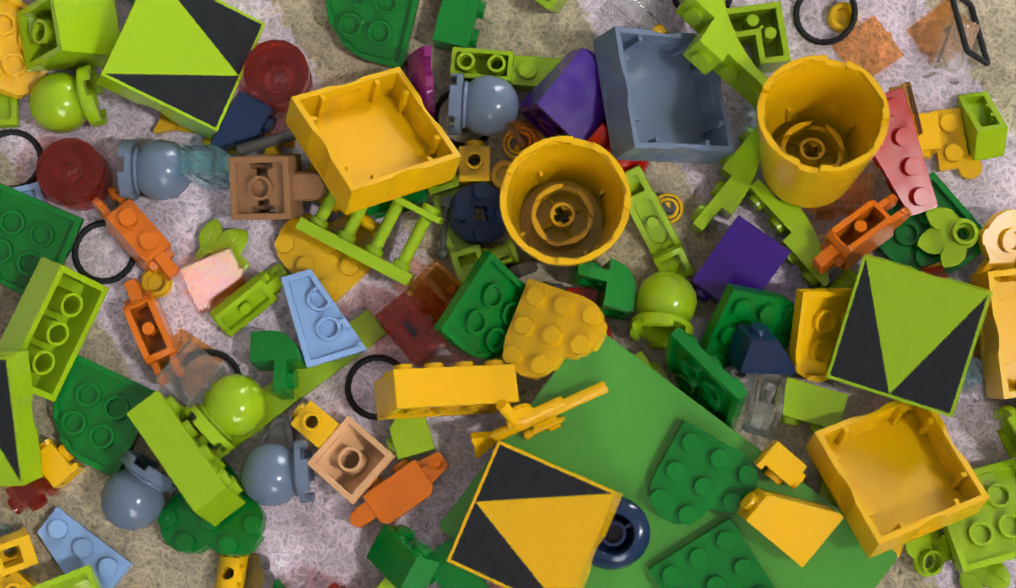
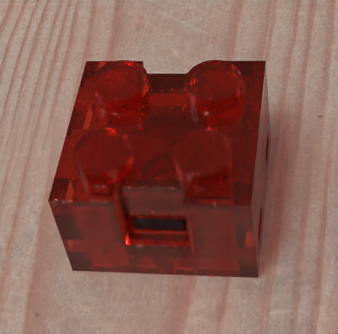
(411, 330)

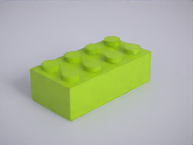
(53, 323)
(187, 457)

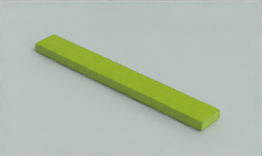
(309, 379)

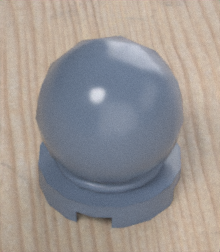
(482, 105)
(151, 170)
(276, 474)
(135, 494)

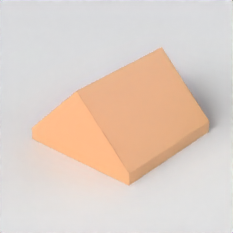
(350, 459)

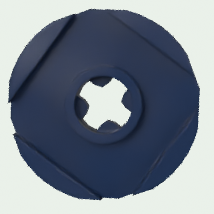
(461, 214)

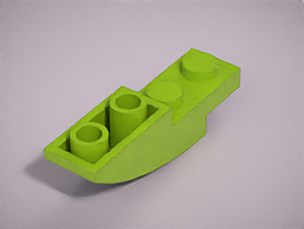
(520, 71)
(739, 173)
(796, 227)

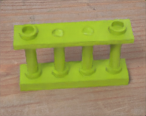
(372, 253)

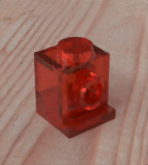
(31, 496)

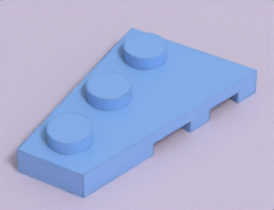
(318, 321)
(77, 547)

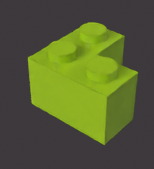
(765, 32)

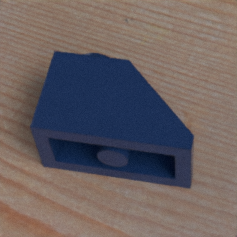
(244, 121)
(758, 351)

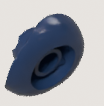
(625, 538)

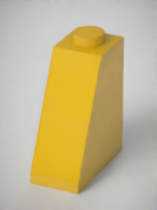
(790, 522)

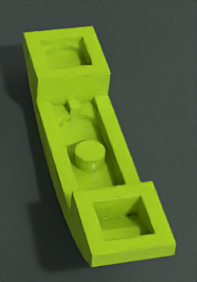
(656, 225)
(462, 254)

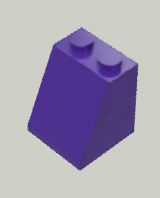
(567, 98)
(740, 258)

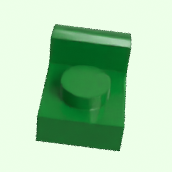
(614, 286)
(279, 354)

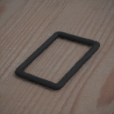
(984, 59)

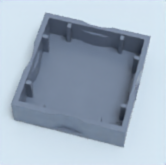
(658, 100)

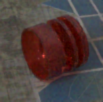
(277, 58)
(79, 188)

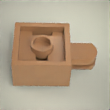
(271, 183)

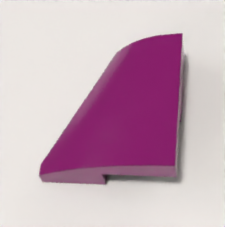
(420, 75)

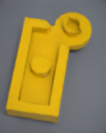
(954, 146)

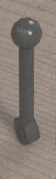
(442, 253)

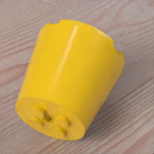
(818, 128)
(569, 179)

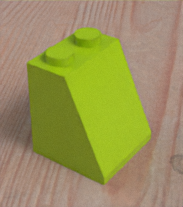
(67, 33)

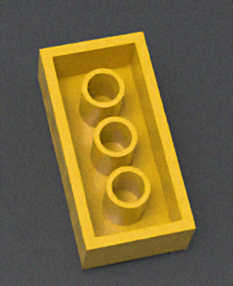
(444, 390)

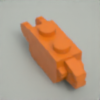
(859, 234)
(137, 235)
(149, 326)
(400, 492)

